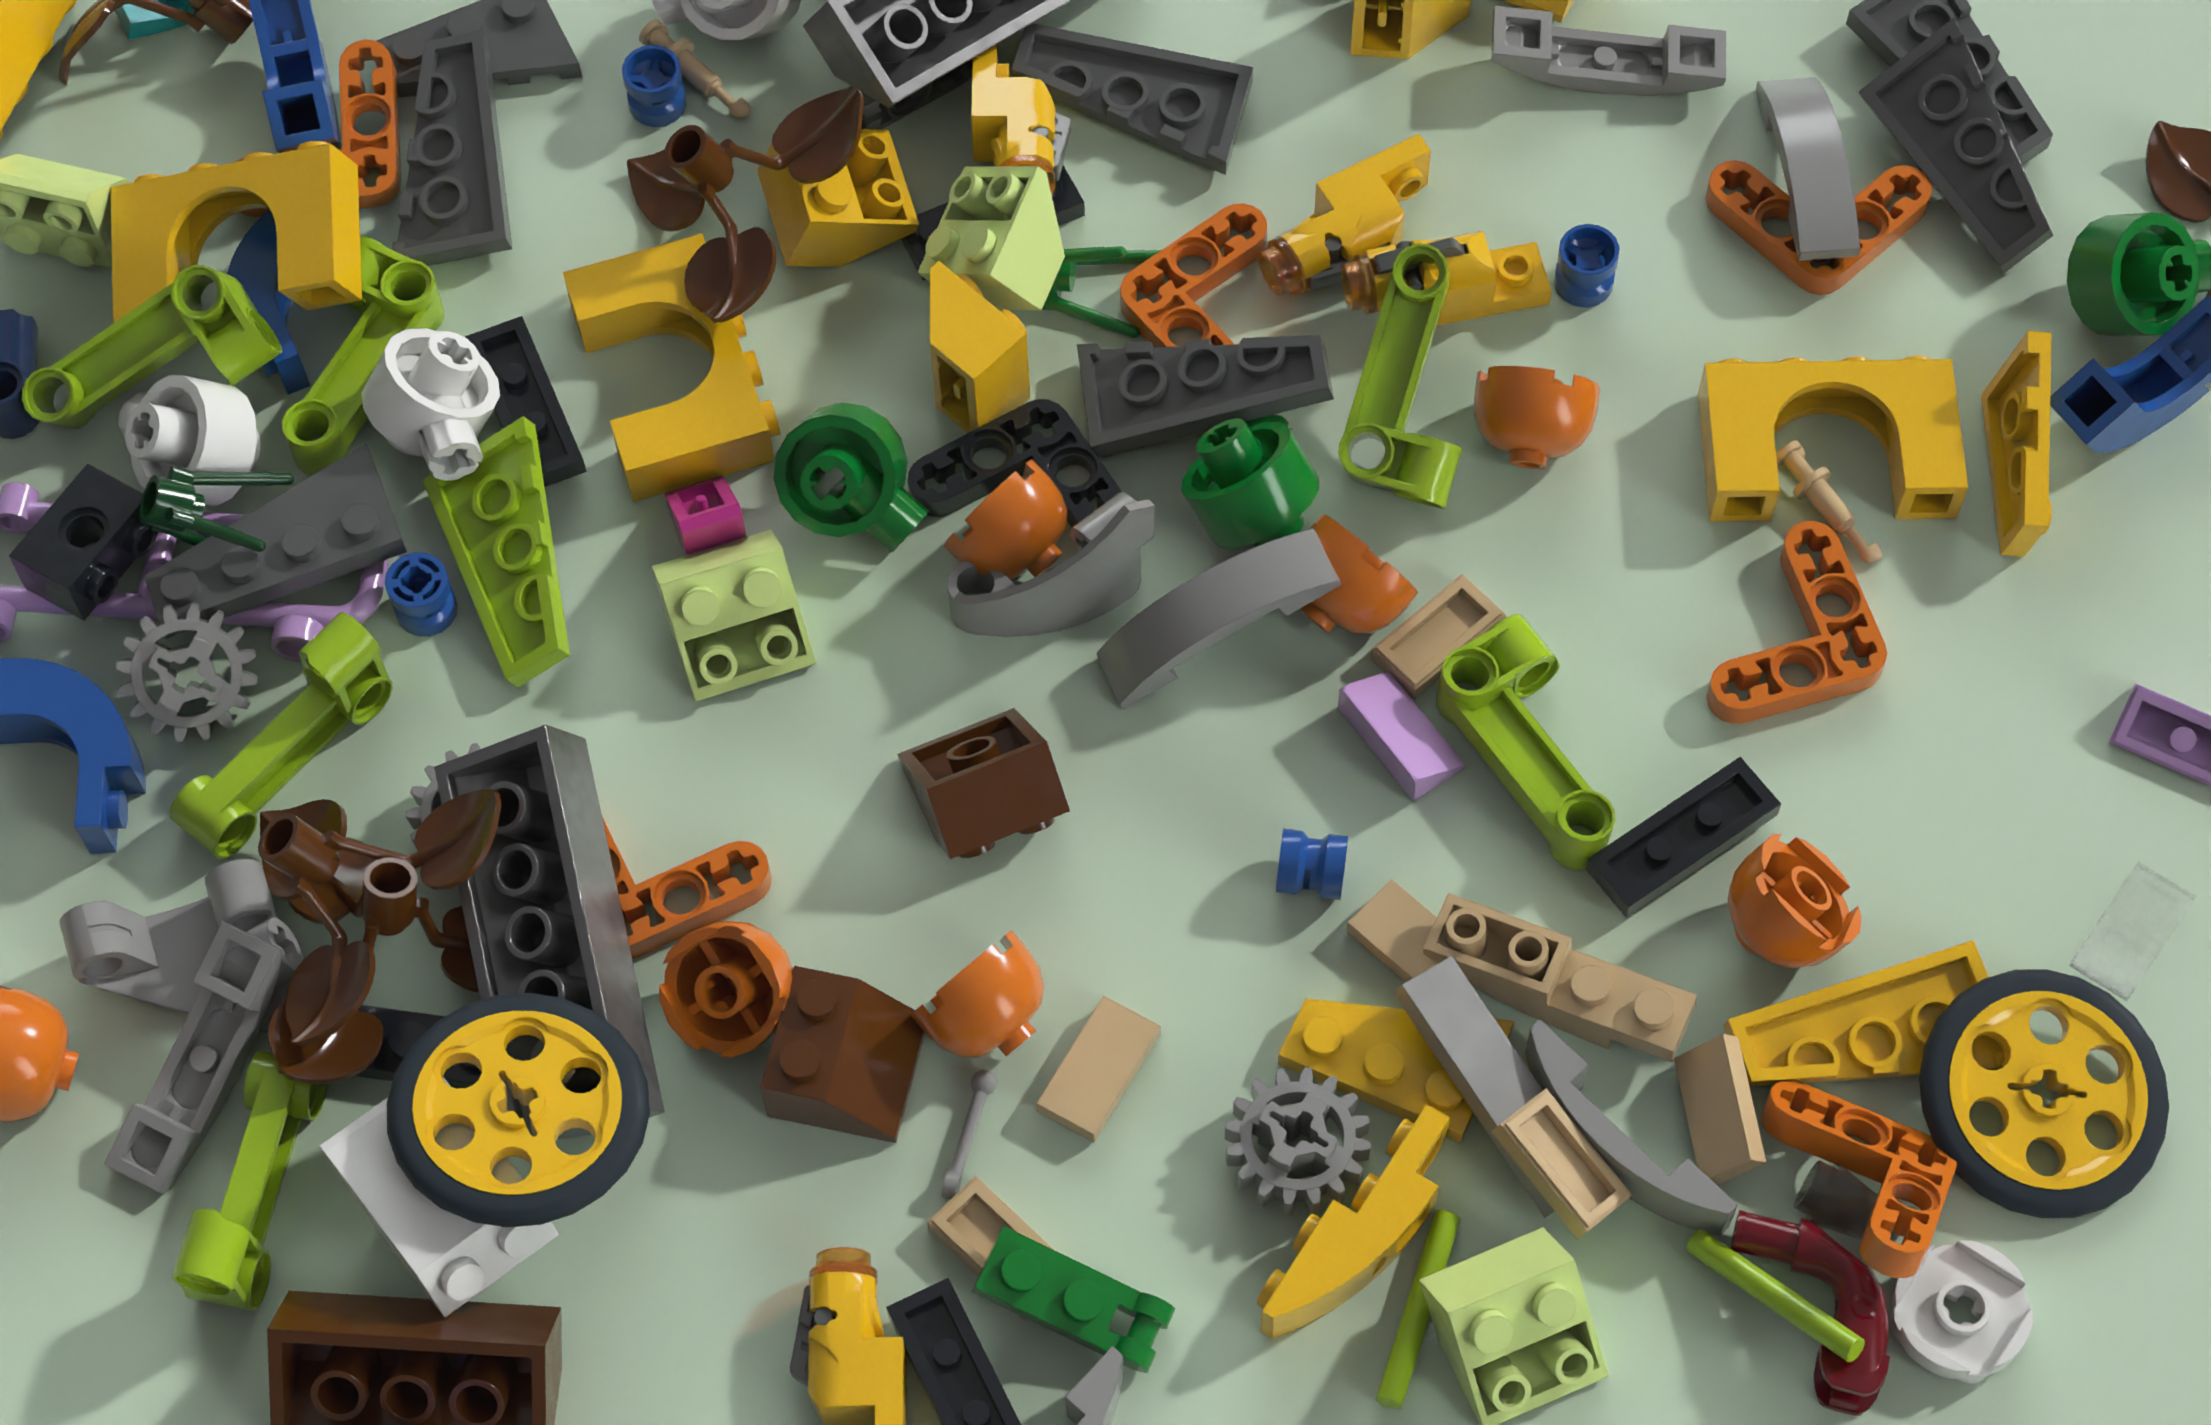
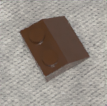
(985, 784)
(841, 1057)

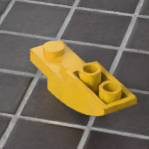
(1352, 1248)

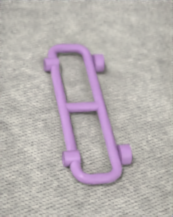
(292, 623)

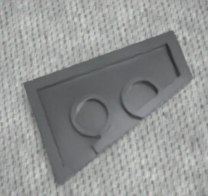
(520, 36)

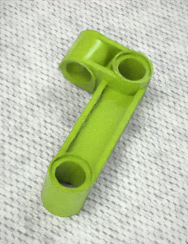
(148, 339)
(335, 400)
(1413, 463)
(1508, 666)
(343, 685)
(224, 1251)

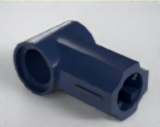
(17, 363)

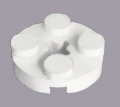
(1968, 1349)

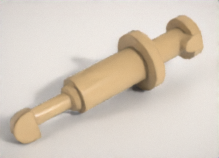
(691, 67)
(1814, 487)

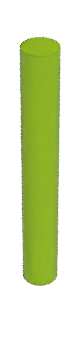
(1775, 1295)
(1416, 1313)

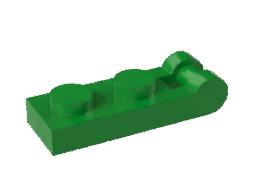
(1071, 1298)

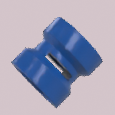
(654, 85)
(1586, 265)
(421, 594)
(1311, 864)

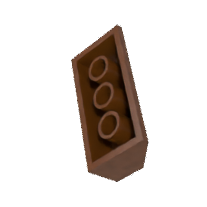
(409, 1365)

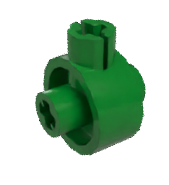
(2136, 274)
(847, 475)
(1250, 482)

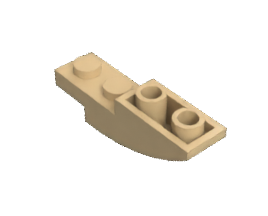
(1554, 983)

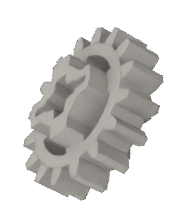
(222, 691)
(1306, 1116)

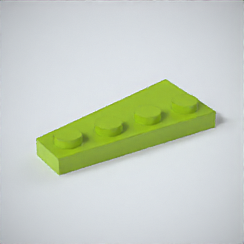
(506, 551)

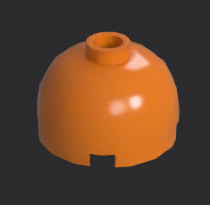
(1534, 413)
(1014, 526)
(1370, 591)
(1791, 904)
(726, 987)
(986, 1002)
(31, 1054)

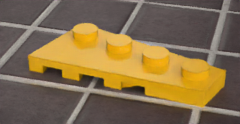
(1861, 1025)

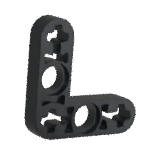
(1051, 454)

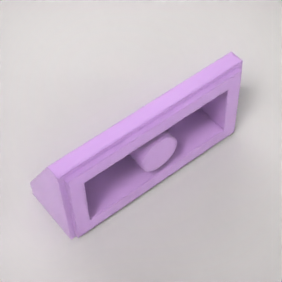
(1399, 733)
(2166, 733)

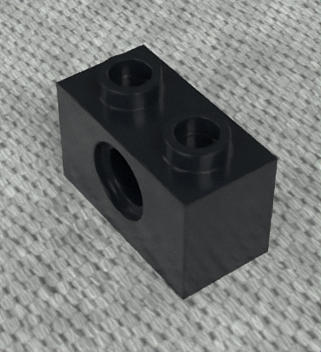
(53, 553)

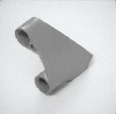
(1070, 594)
(161, 953)

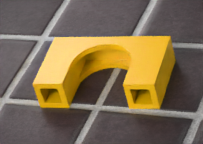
(315, 206)
(1901, 402)
(715, 426)

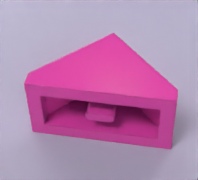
(705, 515)

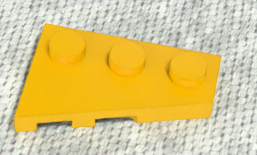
(2019, 443)
(1377, 1058)

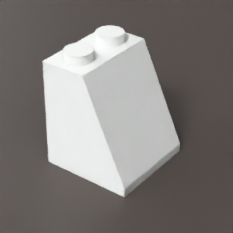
(439, 1249)

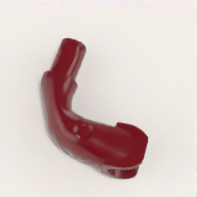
(1857, 1298)

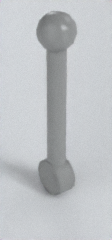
(983, 1084)

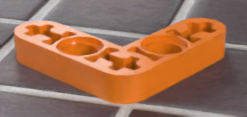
(373, 150)
(1771, 202)
(1178, 296)
(1821, 652)
(690, 874)
(1897, 1158)

